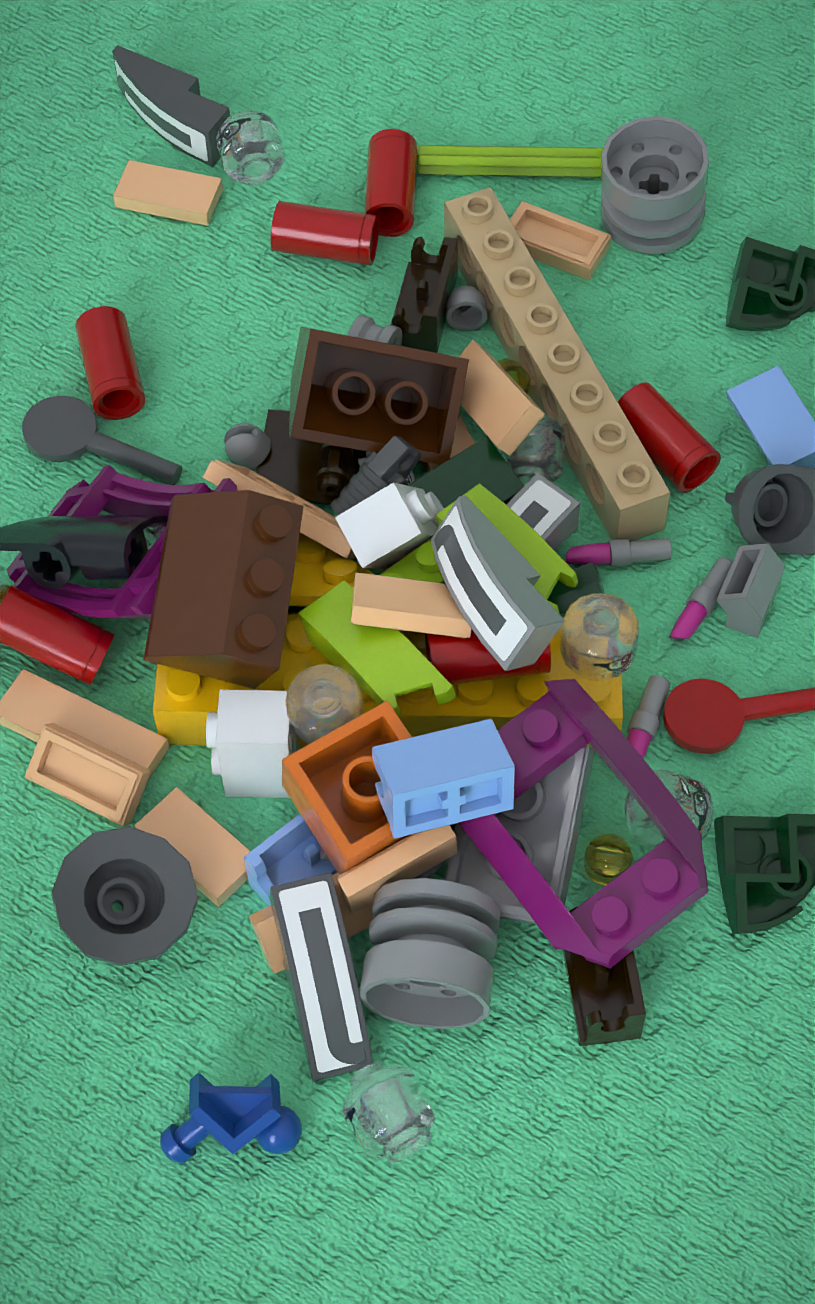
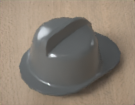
(777, 508)

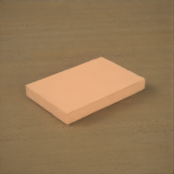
(315, 522)

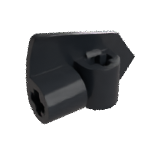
(63, 545)

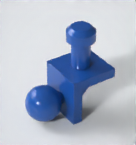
(234, 1118)

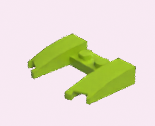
(383, 657)

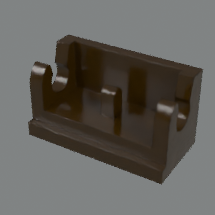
(424, 295)
(605, 999)

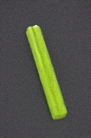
(509, 161)

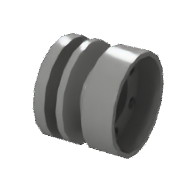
(653, 184)
(430, 953)

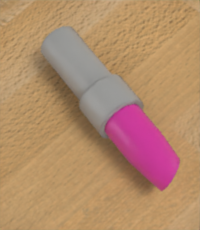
(620, 552)
(701, 601)
(646, 719)

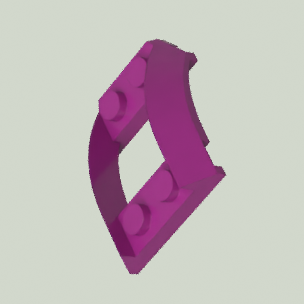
(118, 496)
(640, 897)

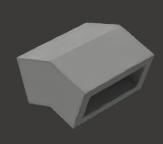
(750, 588)

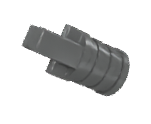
(378, 471)

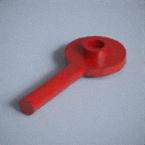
(710, 716)

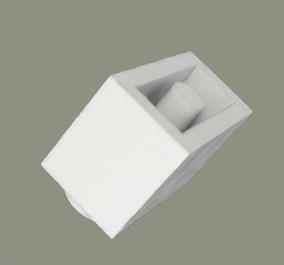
(390, 524)
(250, 741)

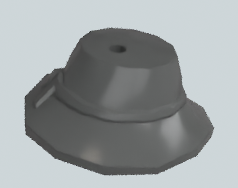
(139, 874)

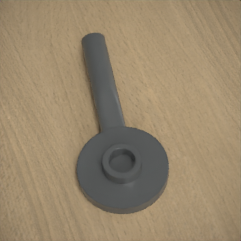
(67, 428)

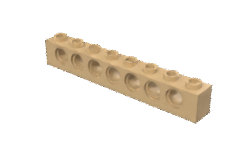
(563, 377)

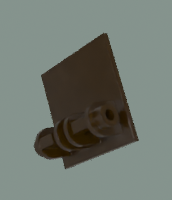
(306, 467)

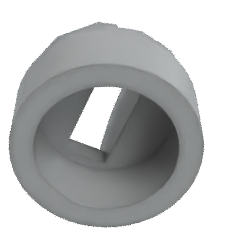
(471, 310)
(246, 445)

